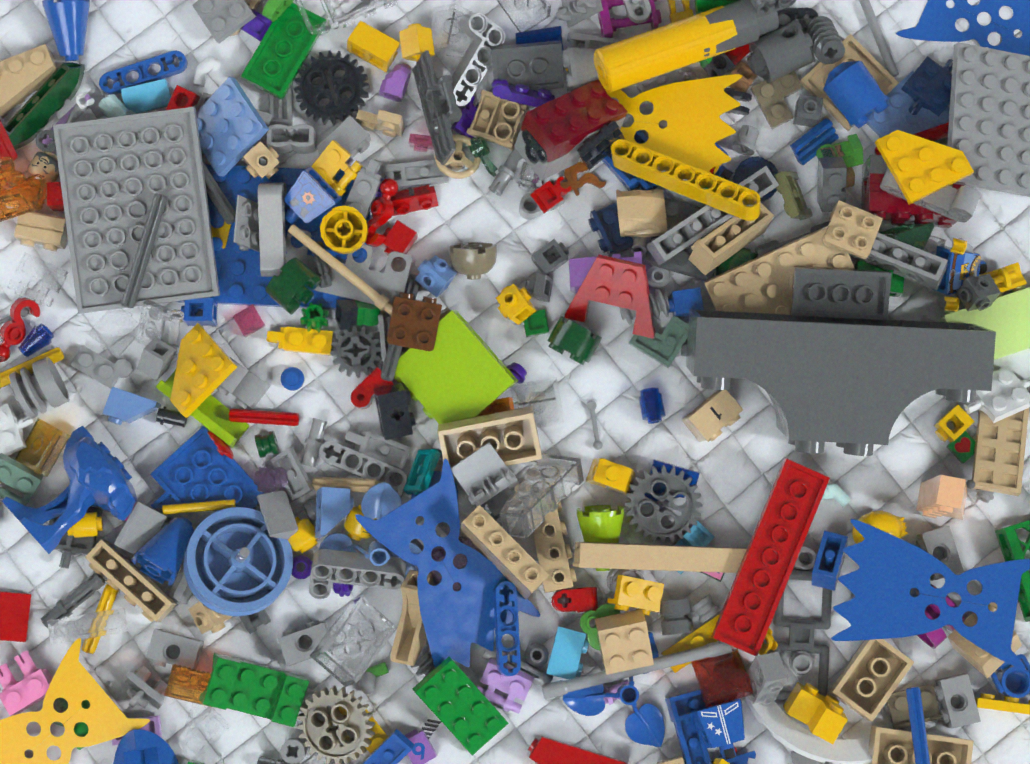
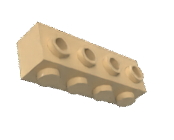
(728, 240)
(553, 553)
(130, 580)

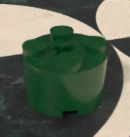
(293, 285)
(574, 340)

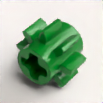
(312, 312)

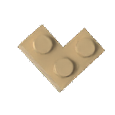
(388, 122)

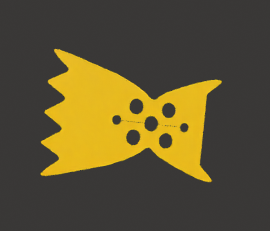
(691, 117)
(74, 685)

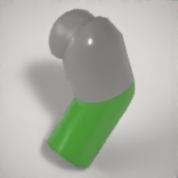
(368, 678)

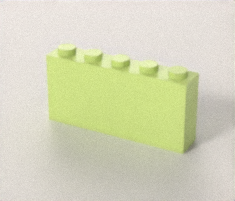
(1006, 316)

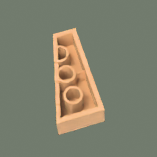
(942, 497)

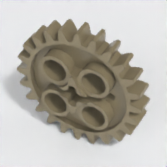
(316, 730)

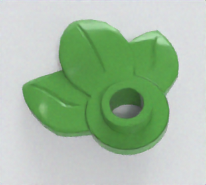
(602, 611)

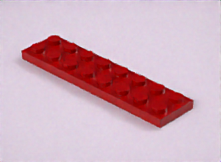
(770, 557)

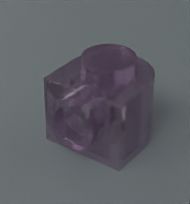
(270, 478)

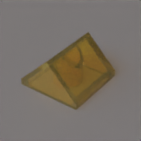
(43, 447)

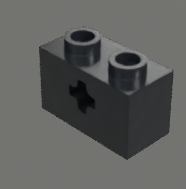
(392, 424)

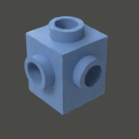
(435, 275)

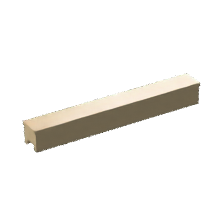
(658, 557)

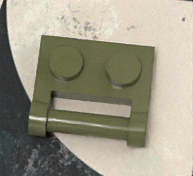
(794, 201)

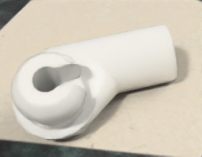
(203, 68)

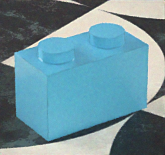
(567, 653)

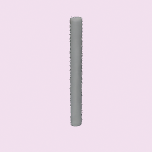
(879, 38)

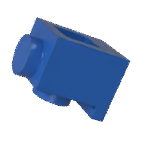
(193, 306)

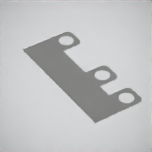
(386, 283)

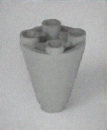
(580, 67)

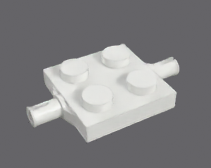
(1007, 396)
(12, 430)

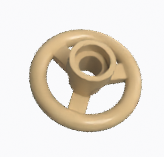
(459, 164)

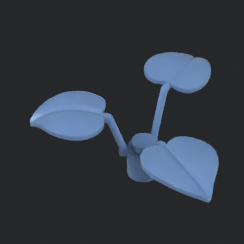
(375, 504)

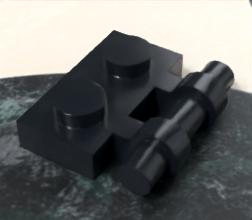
(599, 145)

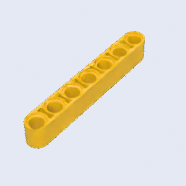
(693, 187)

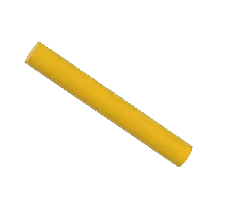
(198, 506)

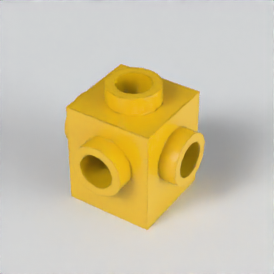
(515, 303)

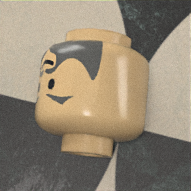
(45, 164)

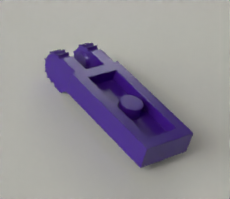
(520, 93)

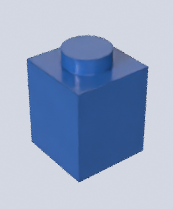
(684, 300)

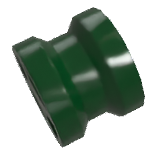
(266, 444)

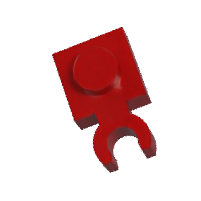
(549, 194)

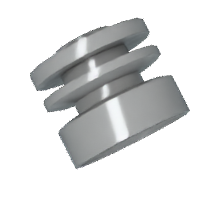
(33, 390)

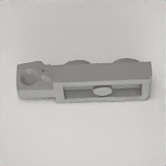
(365, 188)
(379, 448)

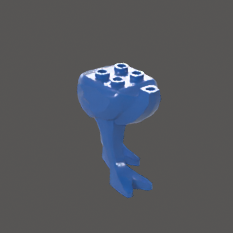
(94, 481)

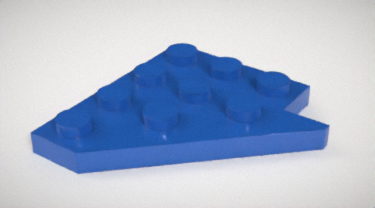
(202, 474)

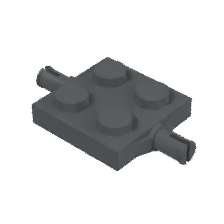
(71, 546)

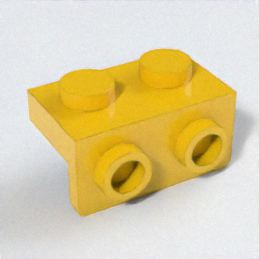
(637, 594)

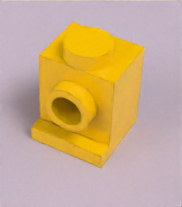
(960, 420)

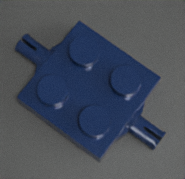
(930, 87)

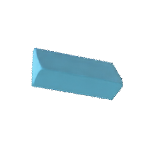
(147, 96)

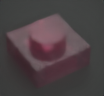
(420, 142)
(249, 321)

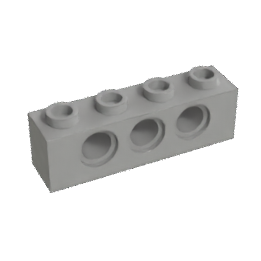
(906, 261)

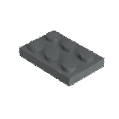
(529, 64)

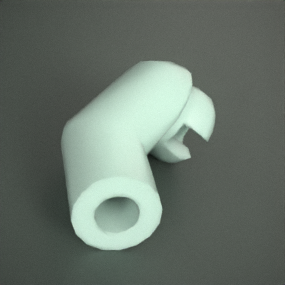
(833, 491)

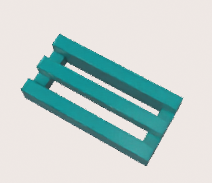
(421, 471)

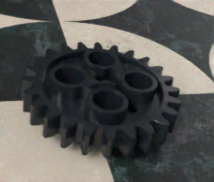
(351, 81)

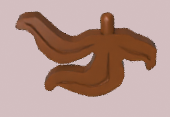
(571, 176)

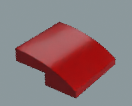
(14, 616)

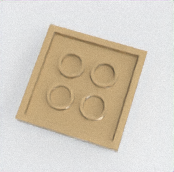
(854, 51)

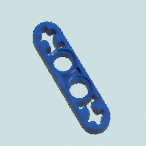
(142, 69)
(511, 628)

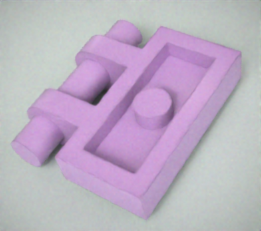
(515, 686)

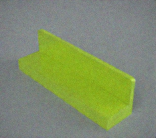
(211, 415)

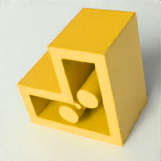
(819, 712)

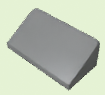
(278, 514)

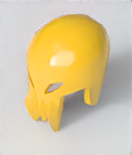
(884, 521)

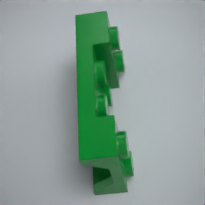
(255, 690)

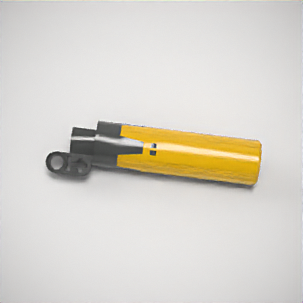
(685, 42)

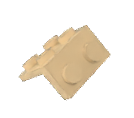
(852, 229)

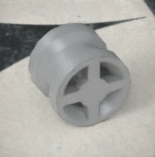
(705, 608)
(296, 748)

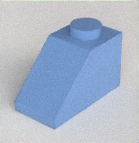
(127, 406)
(331, 508)

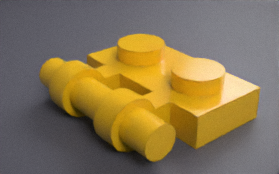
(330, 163)

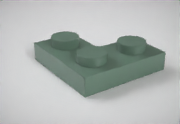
(666, 346)

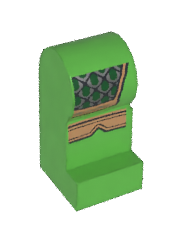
(849, 150)

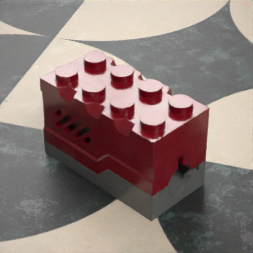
(890, 206)

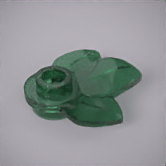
(480, 149)

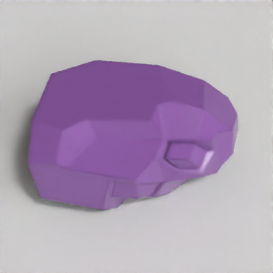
(396, 83)

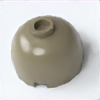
(473, 259)

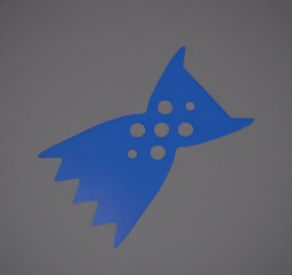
(938, 24)
(887, 610)
(449, 617)

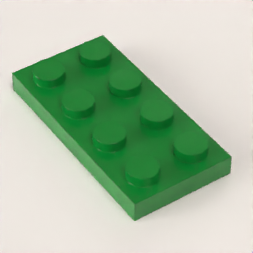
(282, 52)
(460, 705)

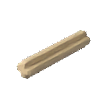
(353, 484)

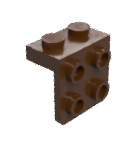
(414, 322)

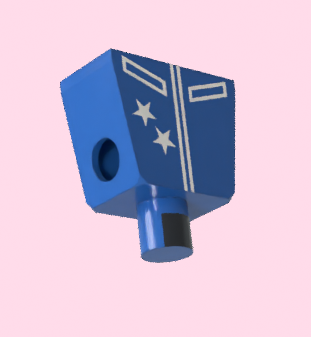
(721, 726)

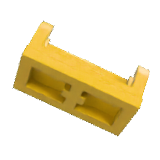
(373, 46)

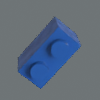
(829, 560)

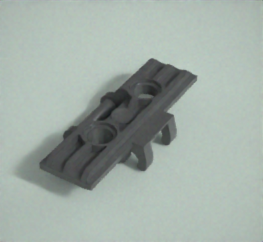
(432, 94)

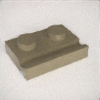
(899, 711)

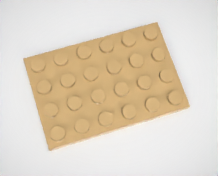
(767, 281)

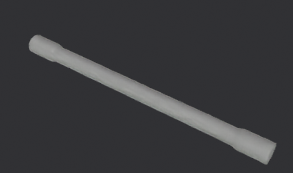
(564, 686)

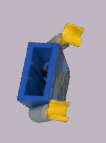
(960, 265)

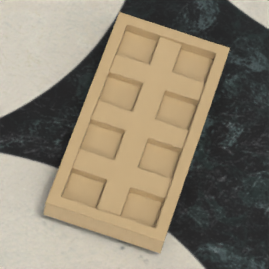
(1000, 453)

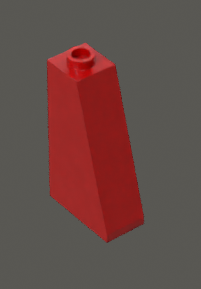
(556, 752)

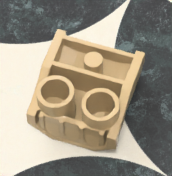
(497, 120)
(641, 213)

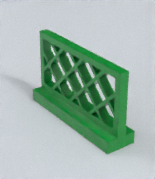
(1012, 550)

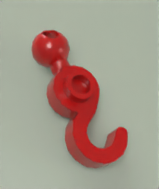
(381, 211)
(14, 330)

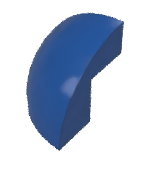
(144, 748)

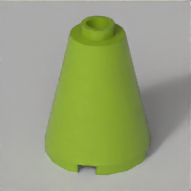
(600, 524)

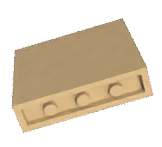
(503, 551)

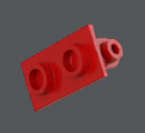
(423, 199)

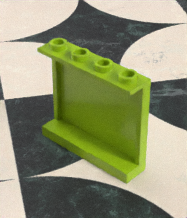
(457, 375)

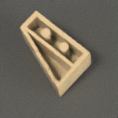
(24, 75)

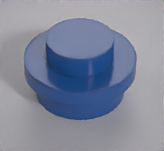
(292, 378)

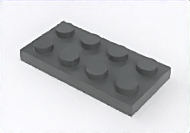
(841, 293)

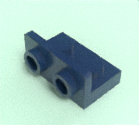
(607, 226)

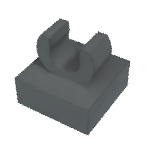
(541, 287)

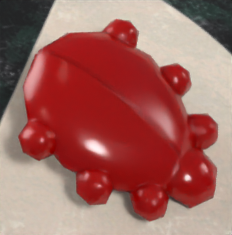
(222, 448)

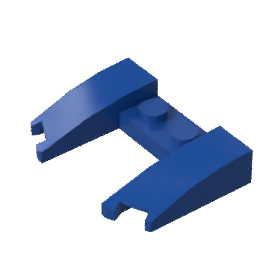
(688, 735)

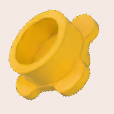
(770, 644)

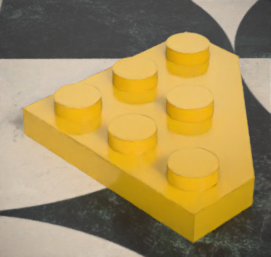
(921, 164)
(199, 370)

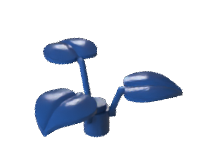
(643, 726)

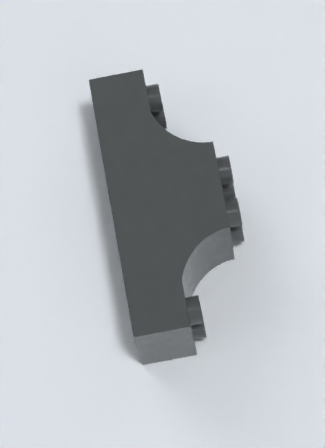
(839, 374)

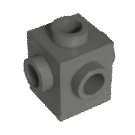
(978, 292)

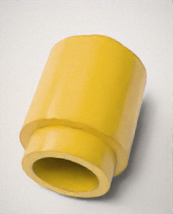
(87, 526)

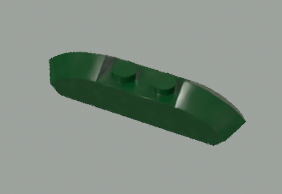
(44, 103)

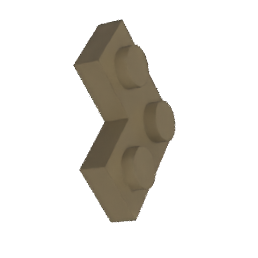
(771, 98)

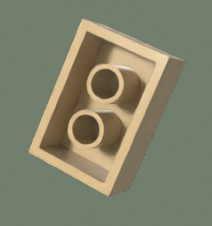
(871, 677)

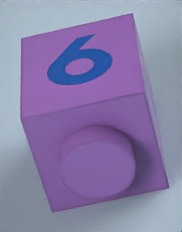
(422, 750)

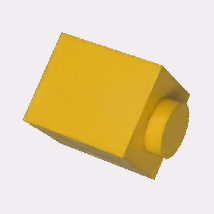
(415, 41)

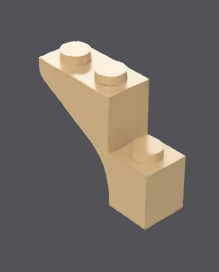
(410, 632)

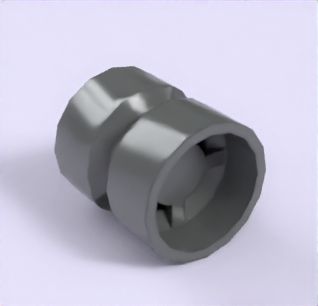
(676, 617)

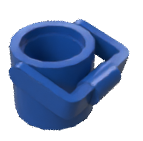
(1012, 680)

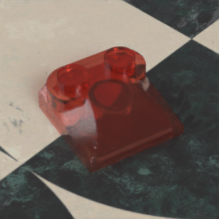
(722, 678)

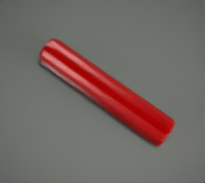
(264, 417)

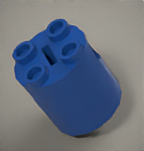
(855, 92)

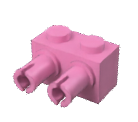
(23, 694)

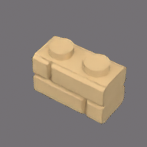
(42, 230)

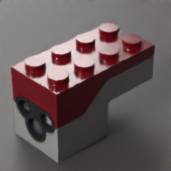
(559, 127)

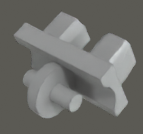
(138, 682)

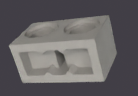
(767, 677)

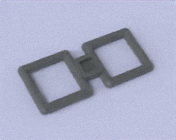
(802, 634)

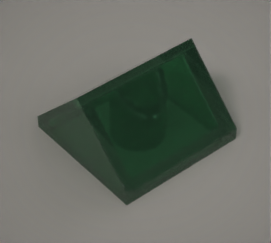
(912, 234)

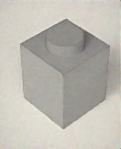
(156, 358)

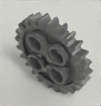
(674, 486)

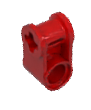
(579, 599)

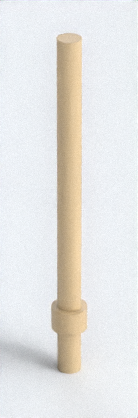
(381, 301)

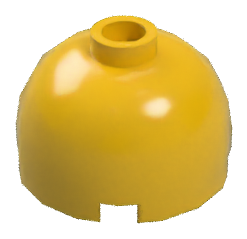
(344, 230)

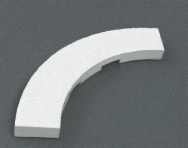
(803, 741)

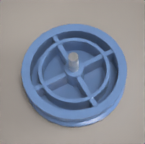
(236, 563)

